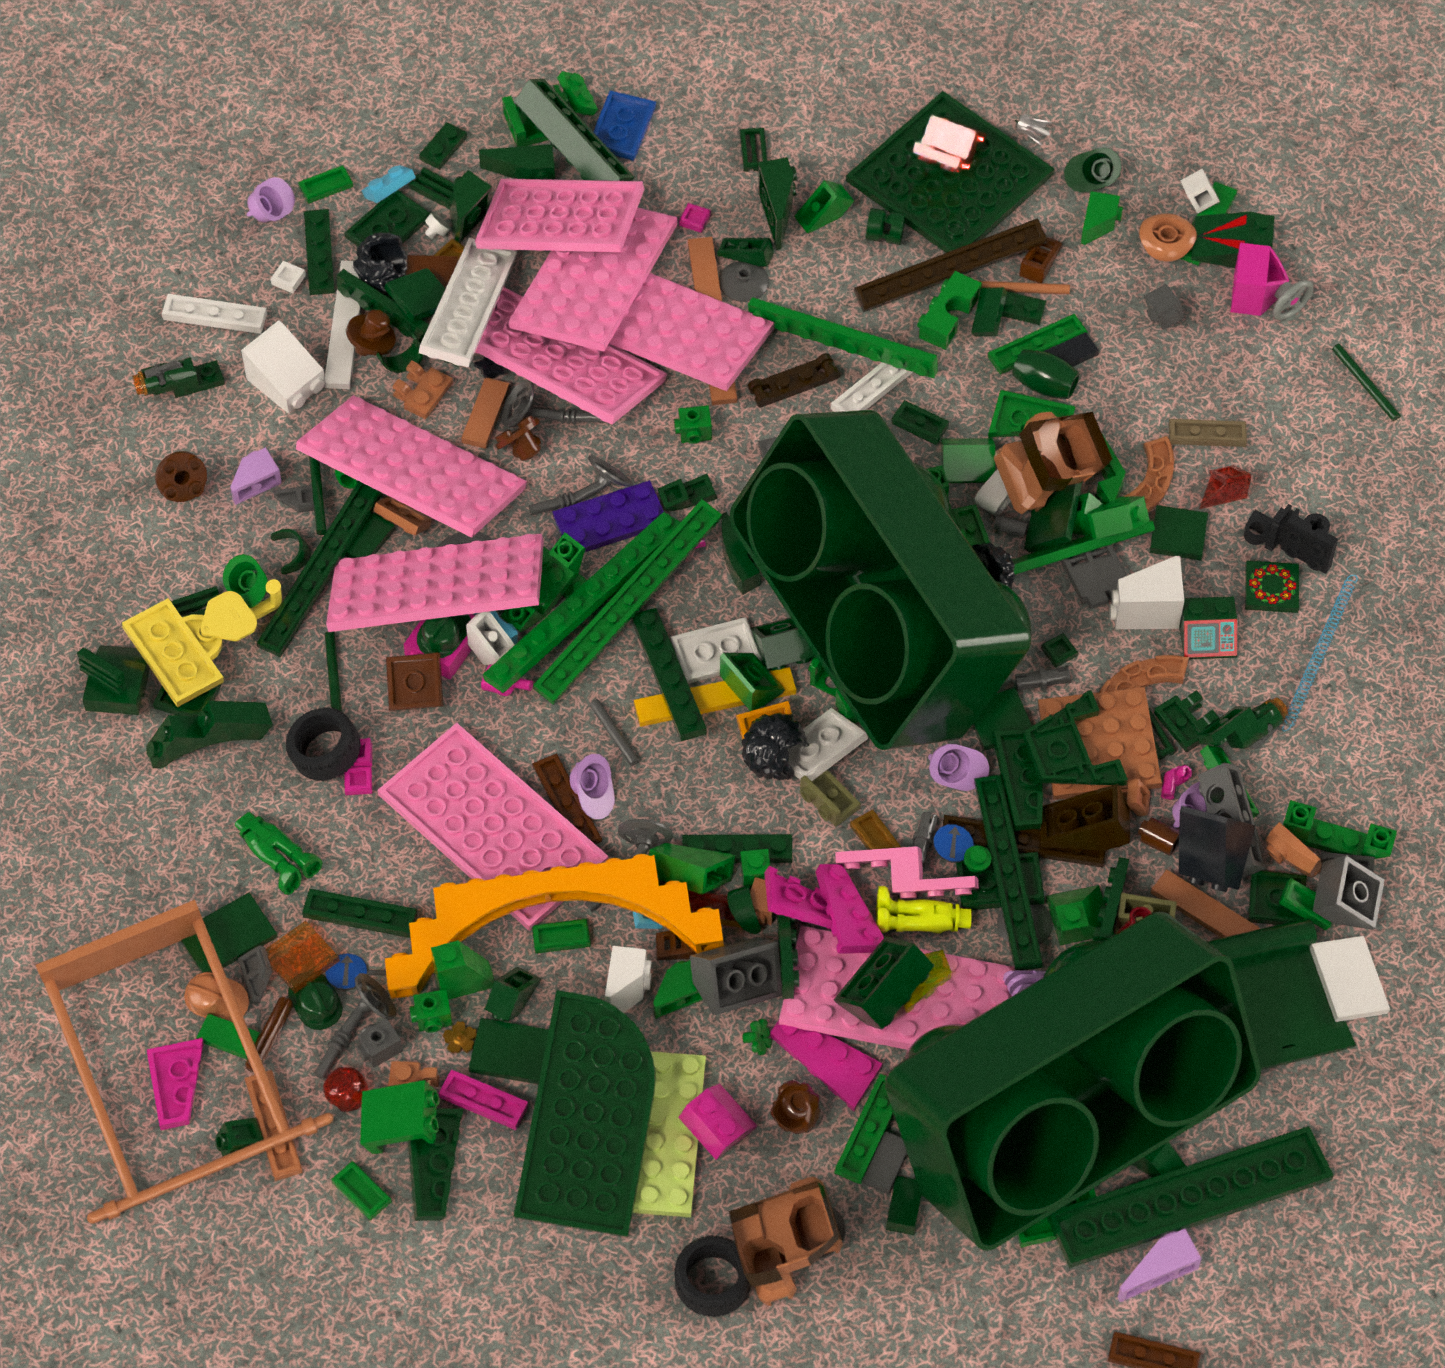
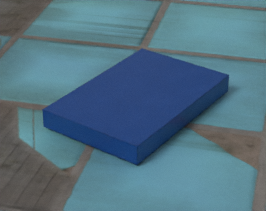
(624, 123)

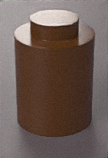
(1159, 835)

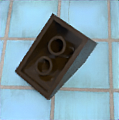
(1087, 821)

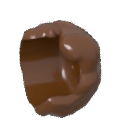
(796, 1107)

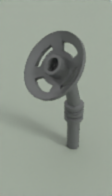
(524, 407)
(607, 475)
(642, 838)
(368, 1002)

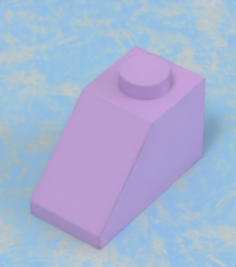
(255, 475)

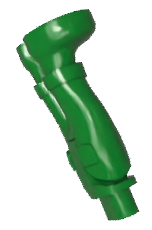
(264, 840)

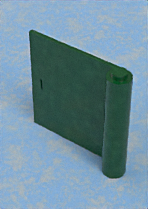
(1284, 993)

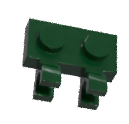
(1180, 722)

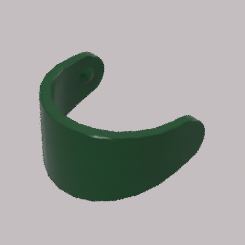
(399, 362)
(303, 554)
(743, 909)

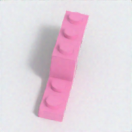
(907, 872)

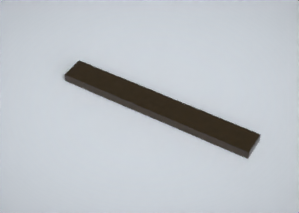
(943, 266)

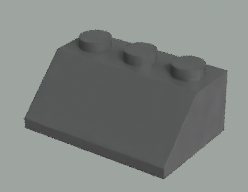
(737, 974)

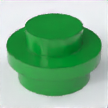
(977, 859)

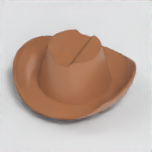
(1167, 236)

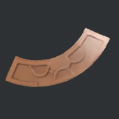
(1159, 472)
(1148, 672)

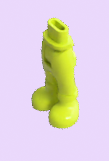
(919, 914)

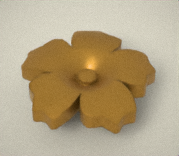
(460, 1038)

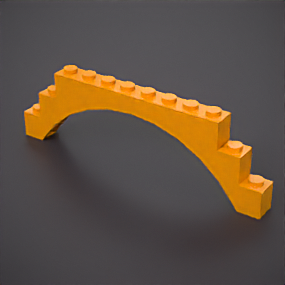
(623, 883)

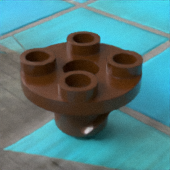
(371, 333)
(523, 442)
(181, 476)

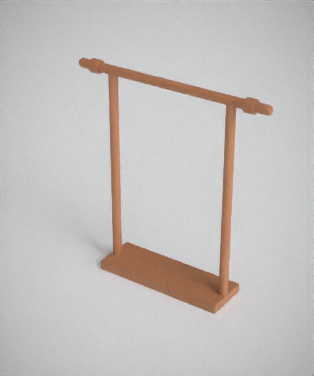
(118, 950)

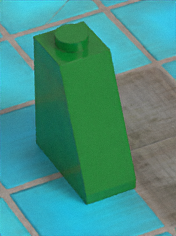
(697, 867)
(460, 970)

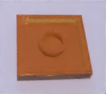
(301, 956)

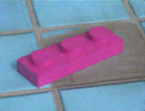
(483, 1099)

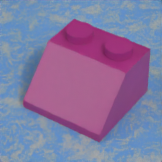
(717, 1120)

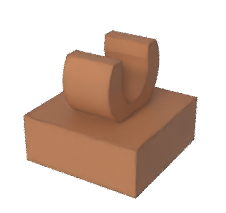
(1137, 797)

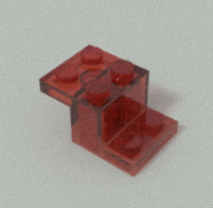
(948, 143)

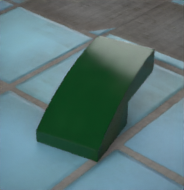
(688, 494)

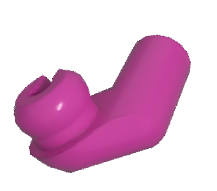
(1173, 779)

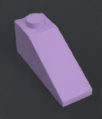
(1167, 1260)

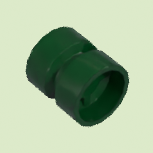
(876, 226)

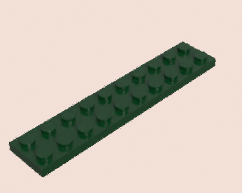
(1189, 1196)

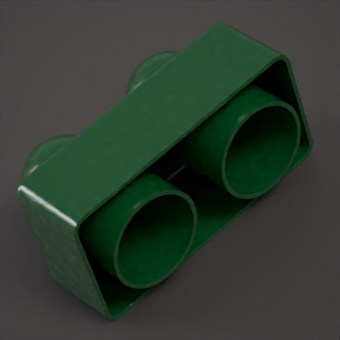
(925, 624)
(1072, 1077)

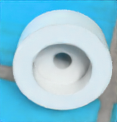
(436, 226)

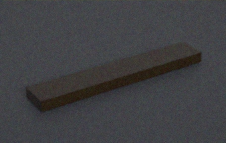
(1030, 841)

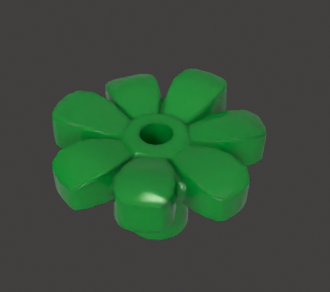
(758, 1036)

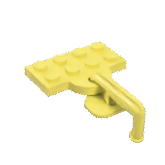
(179, 652)

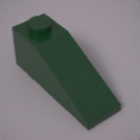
(520, 162)

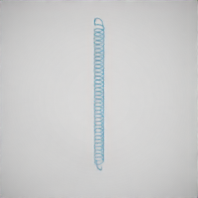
(1318, 662)

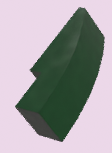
(737, 559)

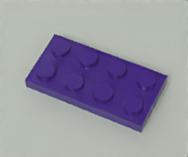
(610, 516)

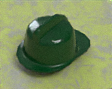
(1093, 170)
(442, 634)
(317, 1004)

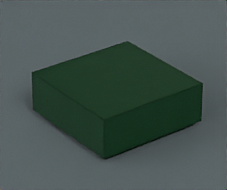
(1059, 650)

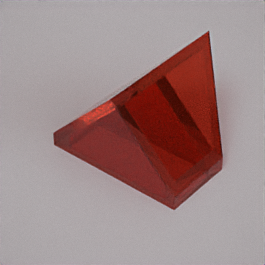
(1226, 486)

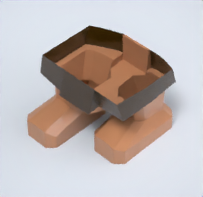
(1045, 463)
(777, 1242)

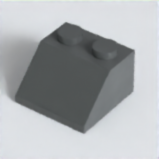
(1348, 893)

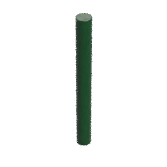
(1366, 382)
(318, 500)
(333, 674)

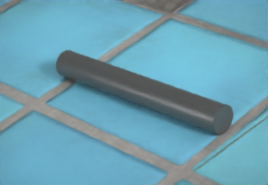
(614, 732)

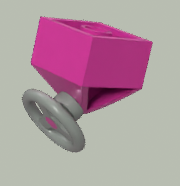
(1263, 280)

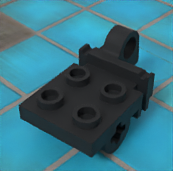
(1298, 538)

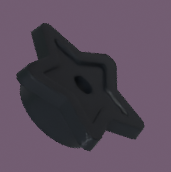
(487, 371)

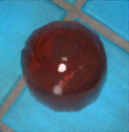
(344, 1088)

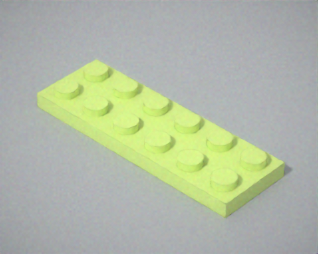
(670, 1147)

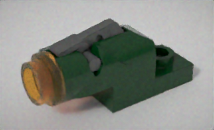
(179, 377)
(1245, 726)

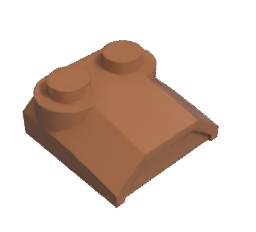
(1286, 847)

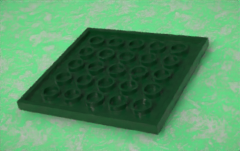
(945, 204)

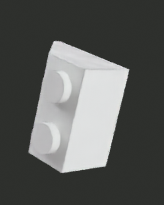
(627, 977)

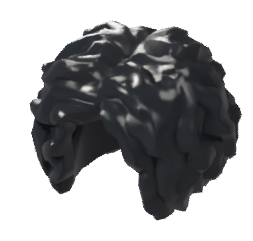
(380, 260)
(996, 562)
(767, 745)

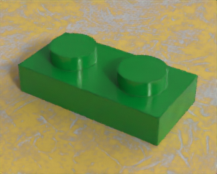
(577, 93)

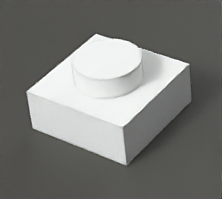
(288, 277)

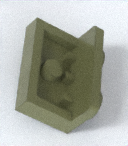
(829, 797)

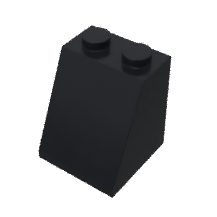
(1213, 848)

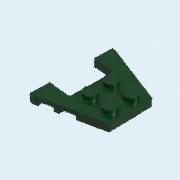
(1060, 752)

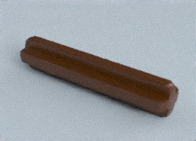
(272, 1029)

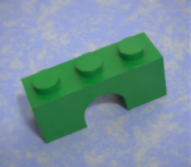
(956, 294)

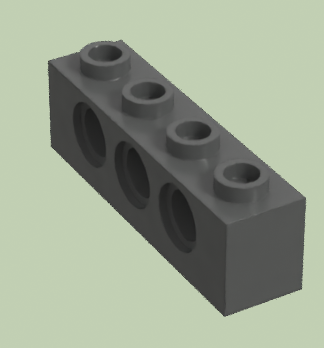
(1235, 805)

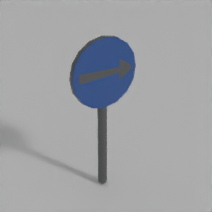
(952, 842)
(343, 973)

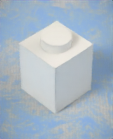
(1199, 191)

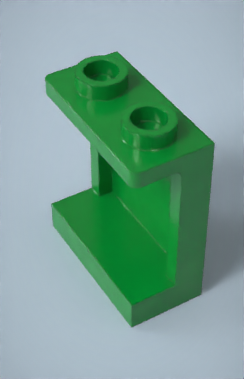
(521, 126)
(398, 1115)

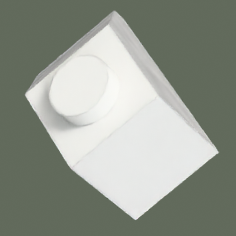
(487, 638)

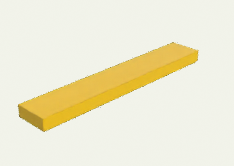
(707, 697)

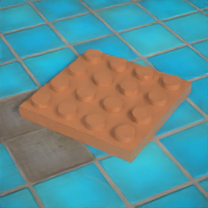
(1118, 732)

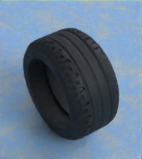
(337, 760)
(704, 1303)

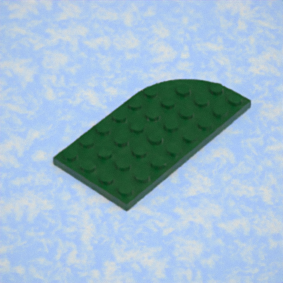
(588, 1119)

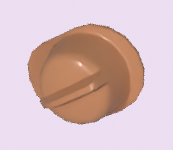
(204, 996)

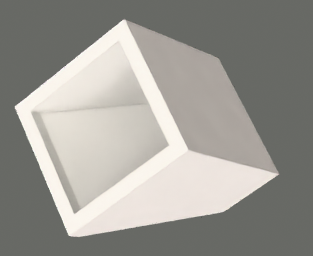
(282, 368)
(1149, 597)

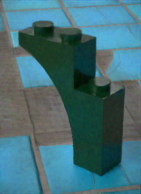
(214, 724)

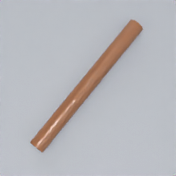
(1029, 287)

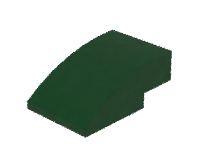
(136, 672)

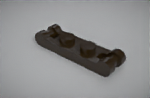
(794, 380)

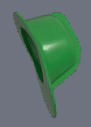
(246, 578)

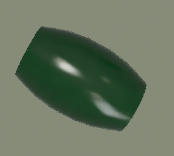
(1046, 374)

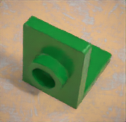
(818, 676)

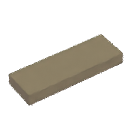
(1207, 432)

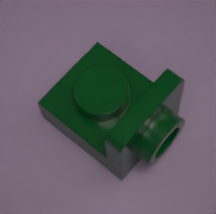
(237, 1135)

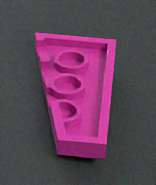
(850, 916)
(836, 1064)

